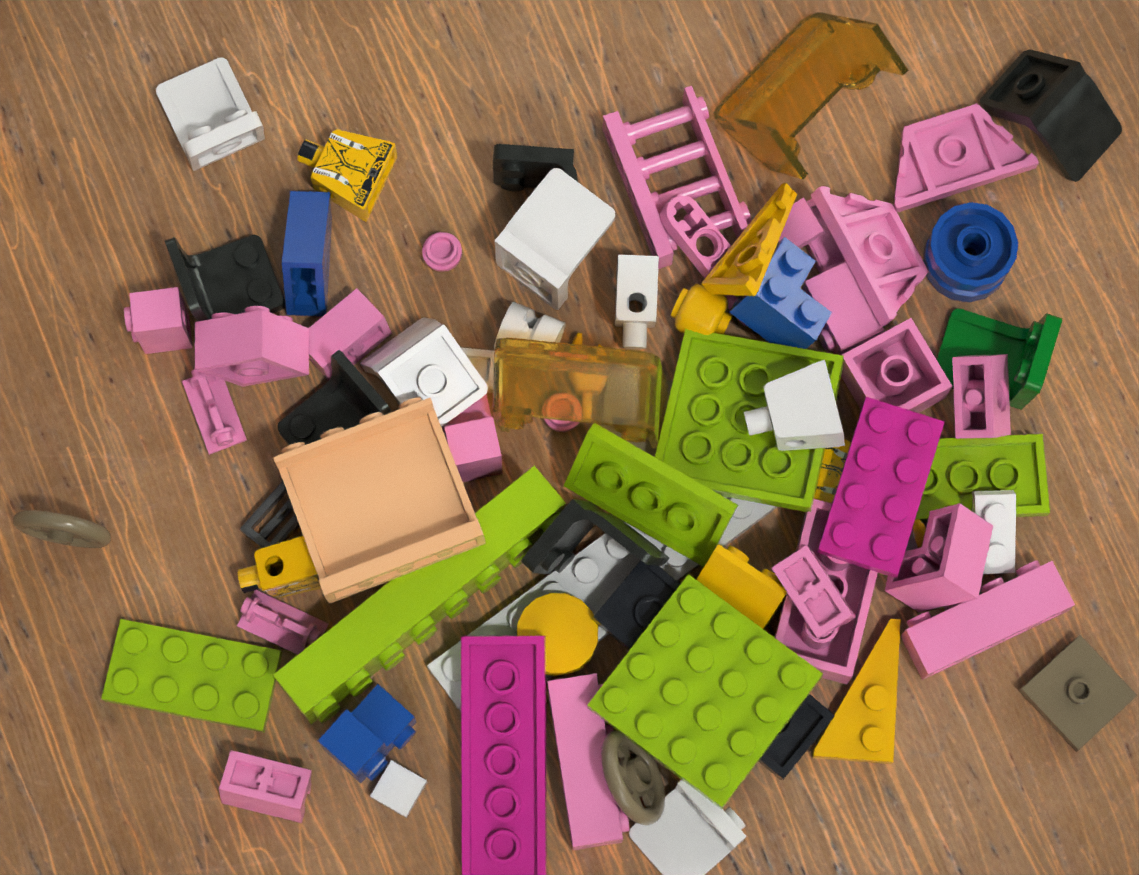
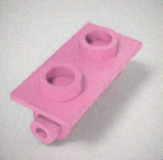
(214, 411)
(280, 623)

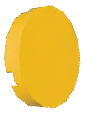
(567, 628)

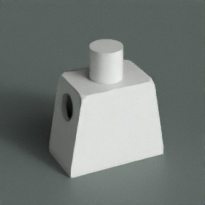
(636, 282)
(799, 411)

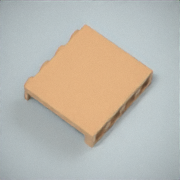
(379, 499)

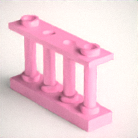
(635, 171)

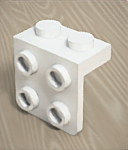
(689, 834)

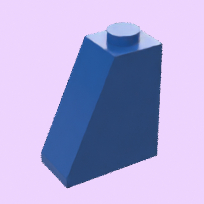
(307, 253)

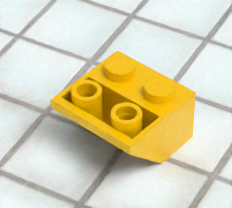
(743, 586)

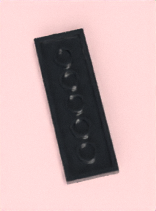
(635, 606)

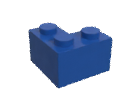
(781, 308)
(368, 733)

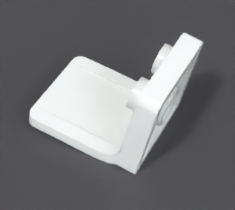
(209, 113)
(552, 236)
(428, 364)

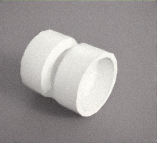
(523, 324)

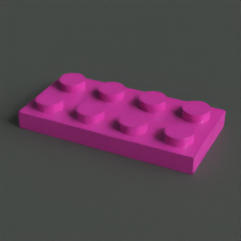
(880, 487)

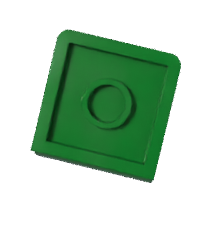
(1027, 349)

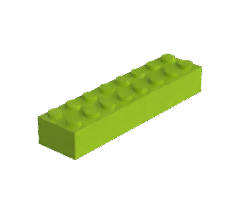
(414, 603)

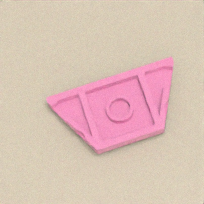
(954, 156)
(874, 249)

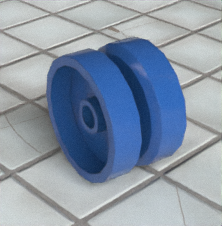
(985, 235)

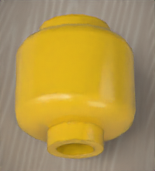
(701, 311)

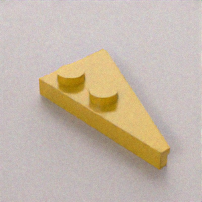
(748, 258)
(867, 715)

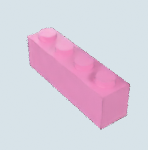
(985, 622)
(579, 737)

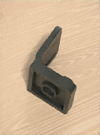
(1059, 106)
(528, 165)
(227, 278)
(337, 404)
(556, 544)

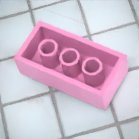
(837, 652)

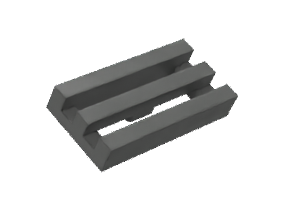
(262, 511)

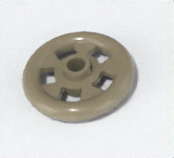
(62, 529)
(632, 779)

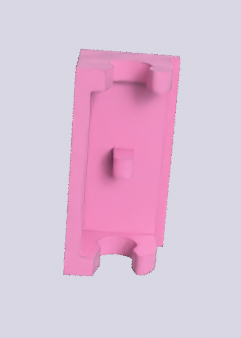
(350, 327)
(813, 592)
(265, 786)

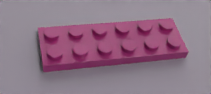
(503, 755)

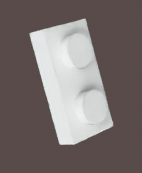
(1000, 511)

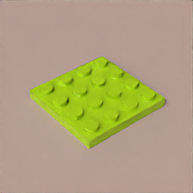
(707, 428)
(705, 691)

